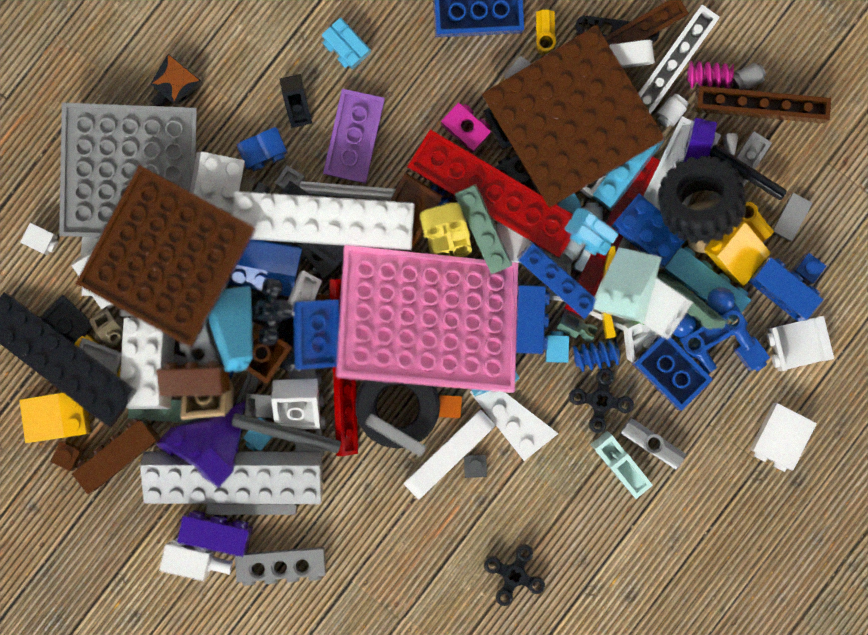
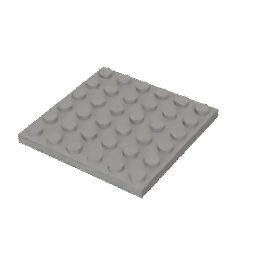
(103, 151)

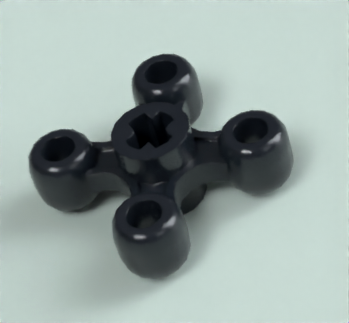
(270, 311)
(610, 401)
(519, 566)

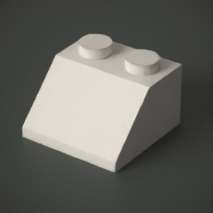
(296, 403)

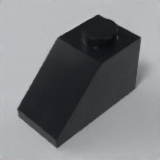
(295, 100)

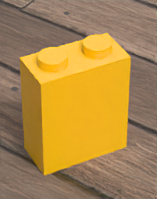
(738, 253)

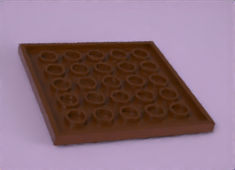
(573, 116)
(165, 256)

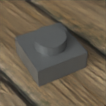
(475, 466)

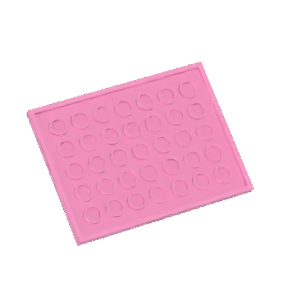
(427, 320)

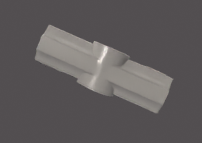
(665, 451)

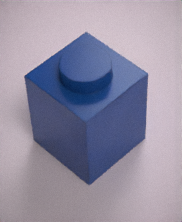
(809, 268)
(753, 358)

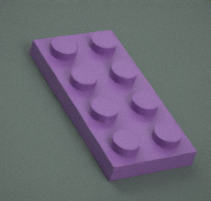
(354, 136)

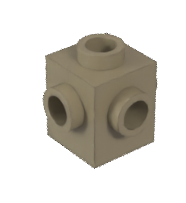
(108, 328)

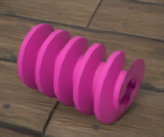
(710, 75)

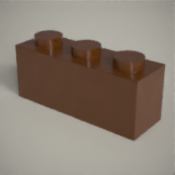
(193, 379)

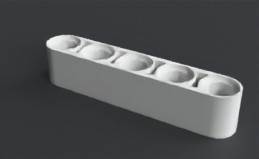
(634, 53)
(449, 454)

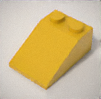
(53, 418)

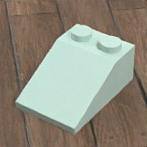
(628, 285)

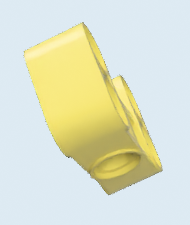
(446, 230)

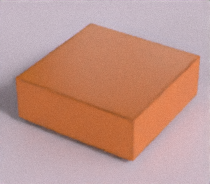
(450, 406)

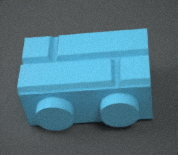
(346, 44)
(590, 231)

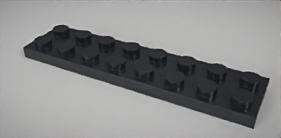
(62, 362)

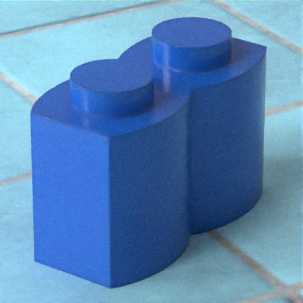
(262, 148)

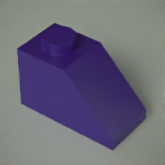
(700, 138)

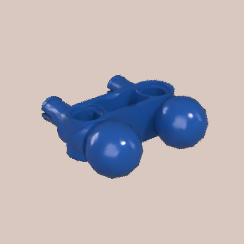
(723, 303)

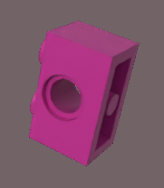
(473, 139)

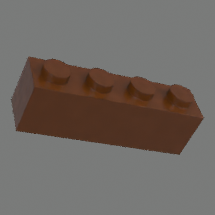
(115, 456)

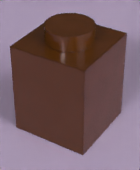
(67, 455)

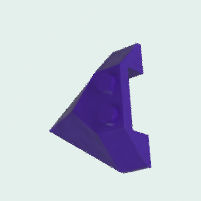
(206, 444)

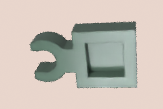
(574, 326)

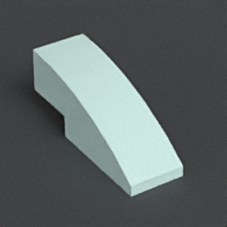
(621, 464)

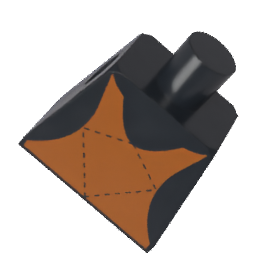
(173, 83)

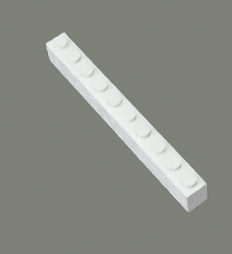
(671, 67)

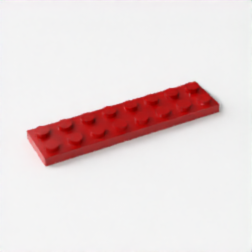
(504, 197)

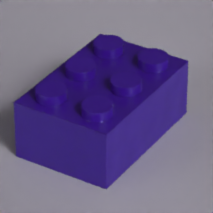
(215, 533)

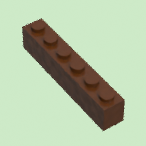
(762, 104)

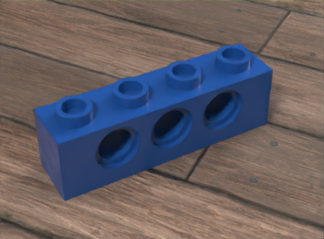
(557, 279)

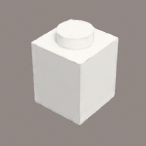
(40, 239)

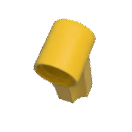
(545, 30)
(757, 223)

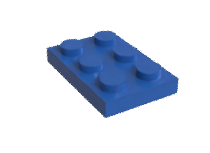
(644, 228)
(316, 333)

